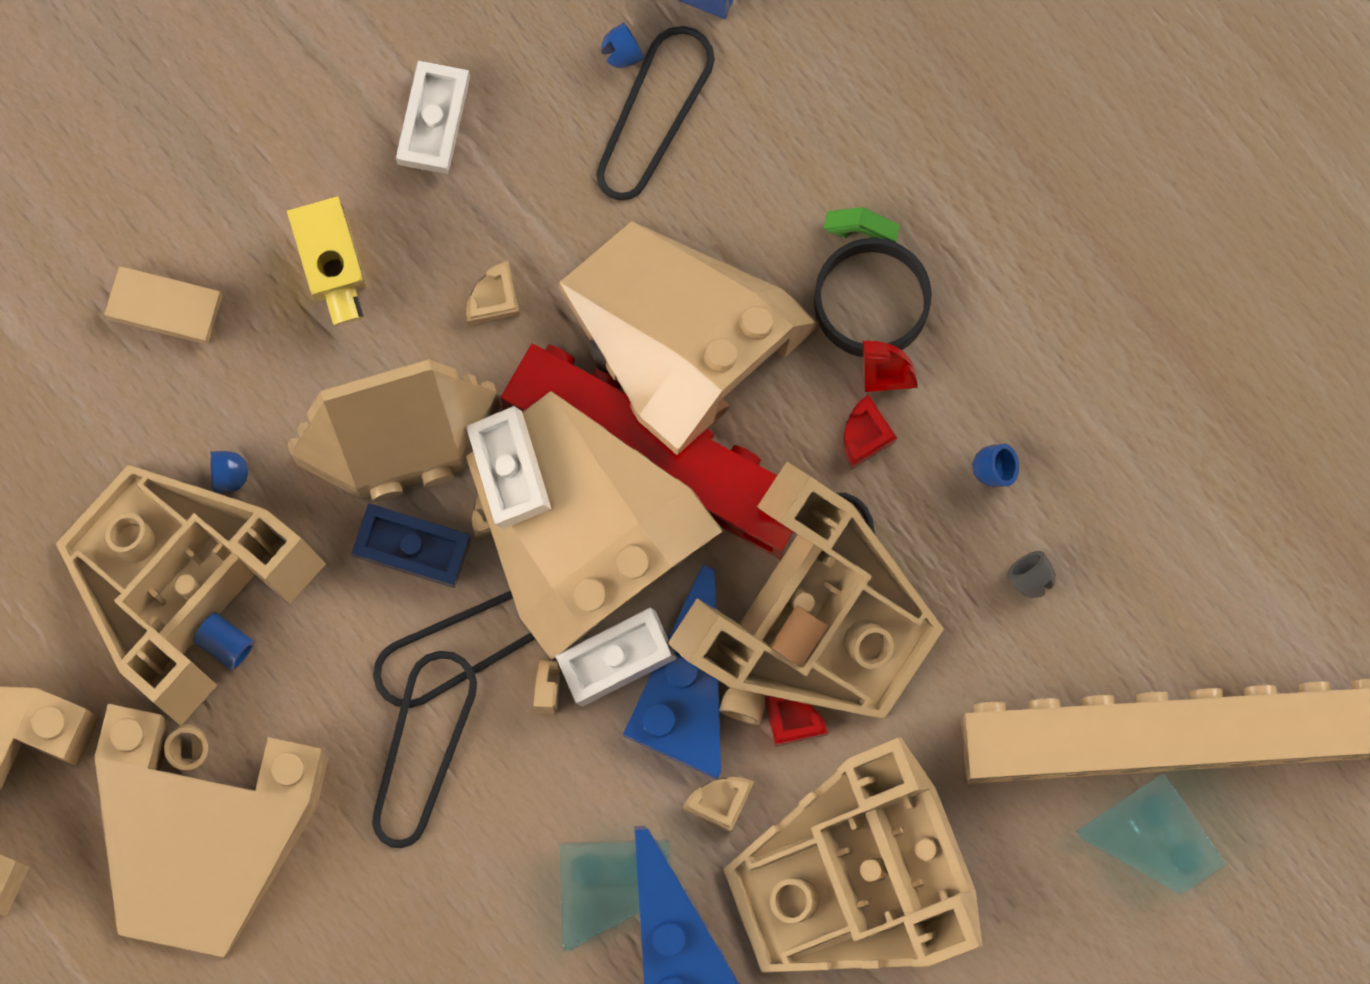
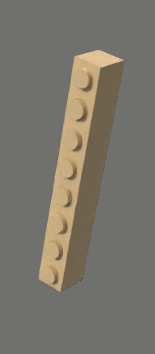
(1166, 733)

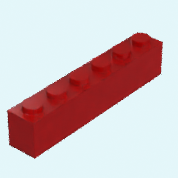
(722, 478)

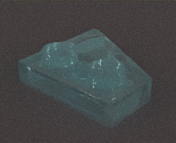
(1156, 836)
(598, 887)

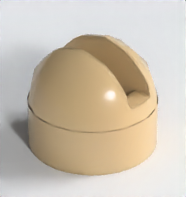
(743, 706)
(173, 747)

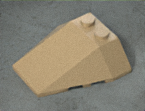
(679, 327)
(393, 429)
(609, 528)
(859, 874)

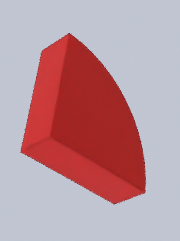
(886, 368)
(866, 433)
(793, 721)

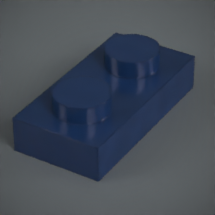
(411, 545)

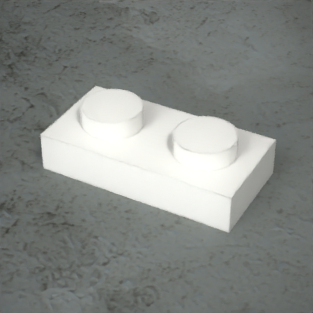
(433, 117)
(508, 467)
(616, 657)

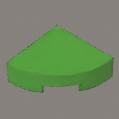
(860, 220)

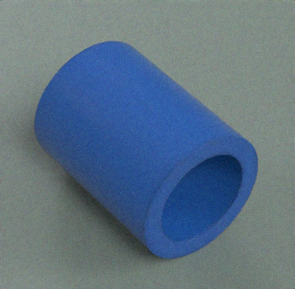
(223, 641)

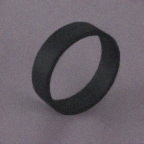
(879, 246)

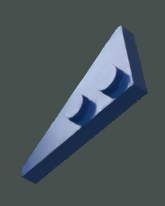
(682, 702)
(673, 932)

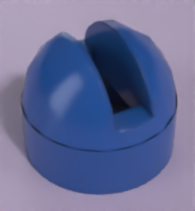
(622, 46)
(996, 465)
(228, 471)

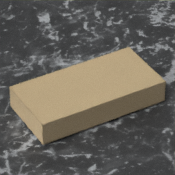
(163, 305)

